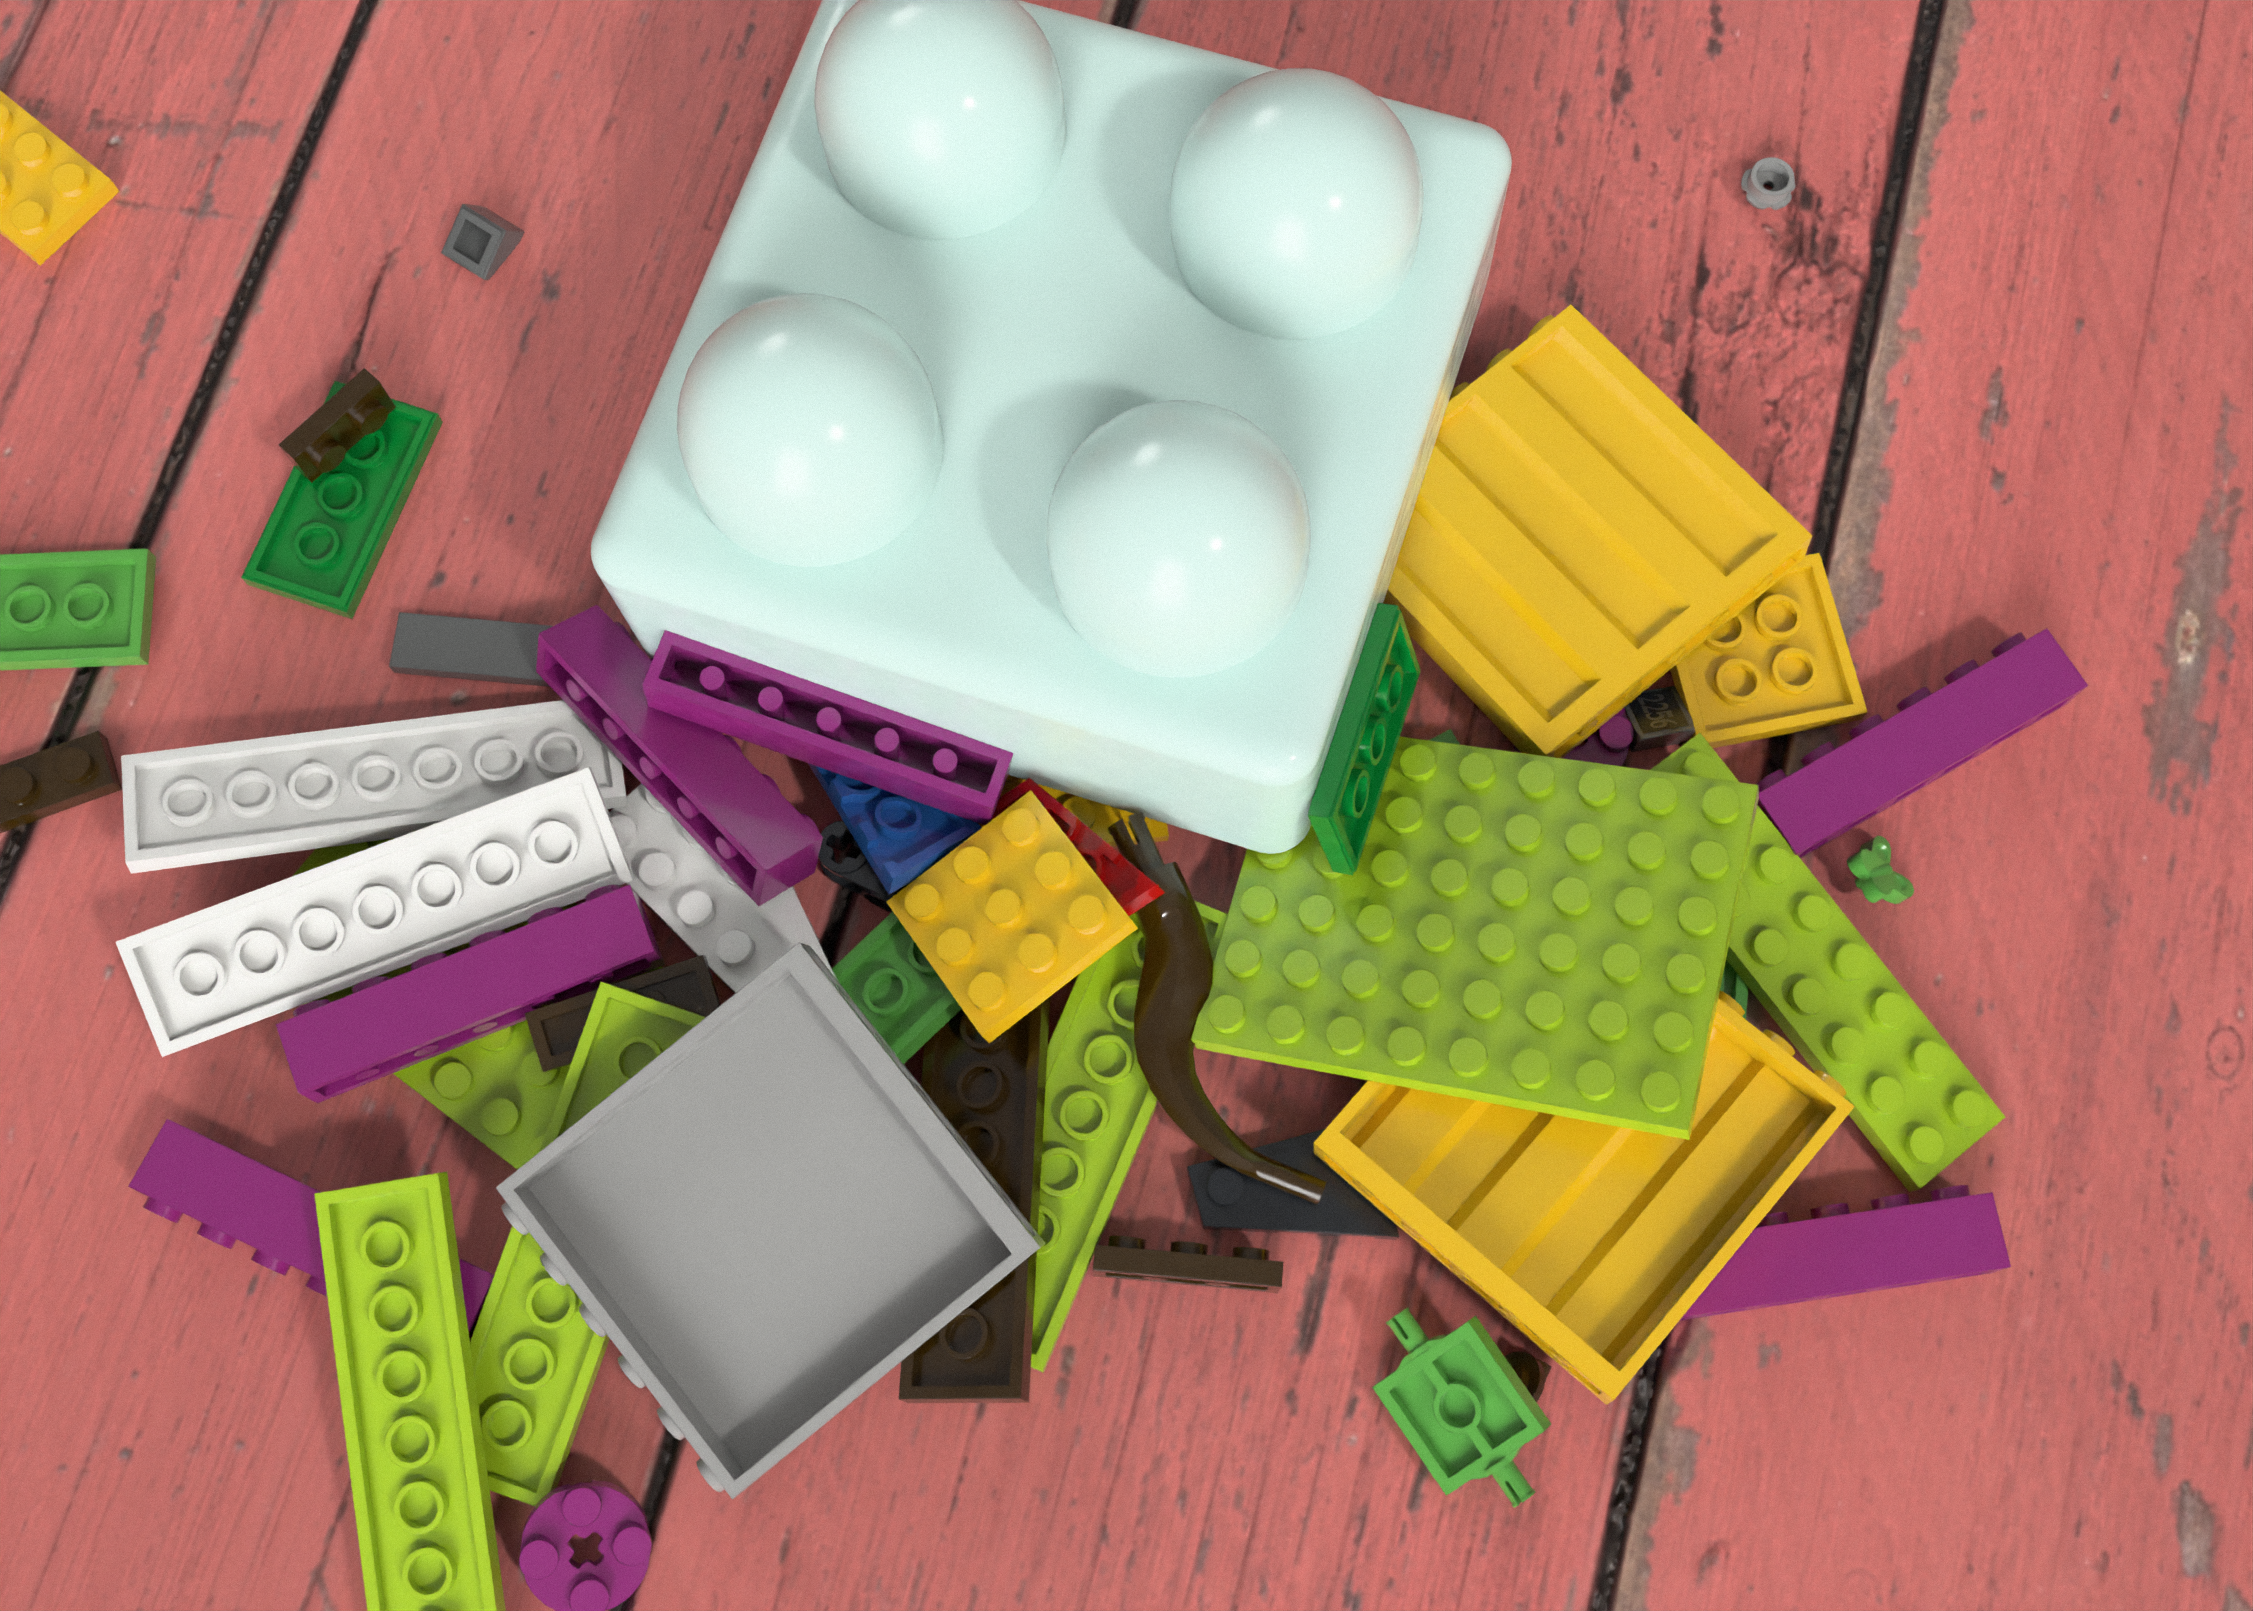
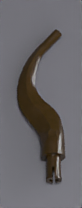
(1169, 998)

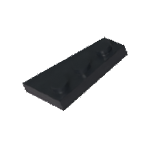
(1245, 1204)

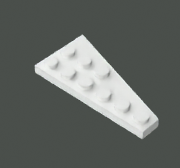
(702, 900)

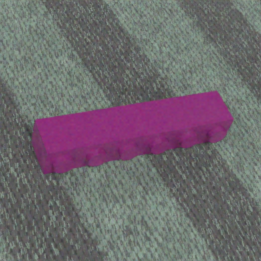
(826, 728)
(1920, 742)
(684, 765)
(467, 994)
(253, 1205)
(1859, 1251)

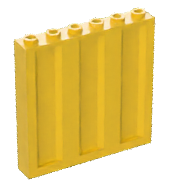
(1577, 538)
(1585, 1225)

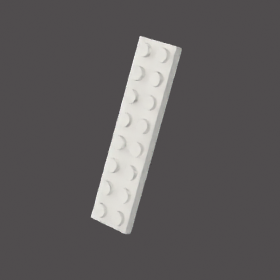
(347, 783)
(373, 911)

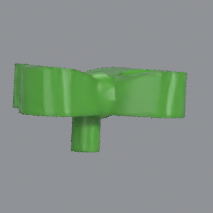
(1876, 874)

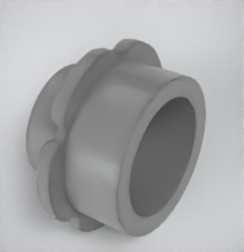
(1773, 173)

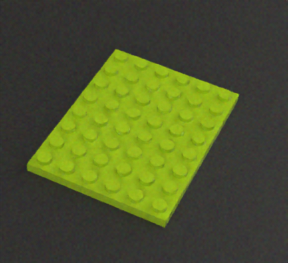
(1504, 939)

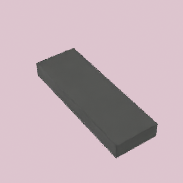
(466, 649)

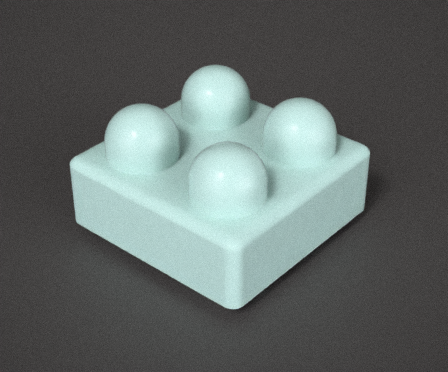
(1065, 397)

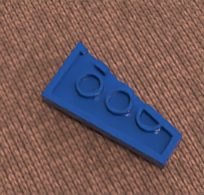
(892, 831)

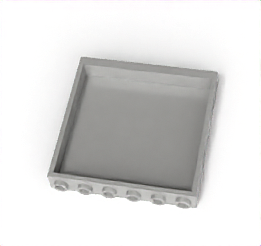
(767, 1219)

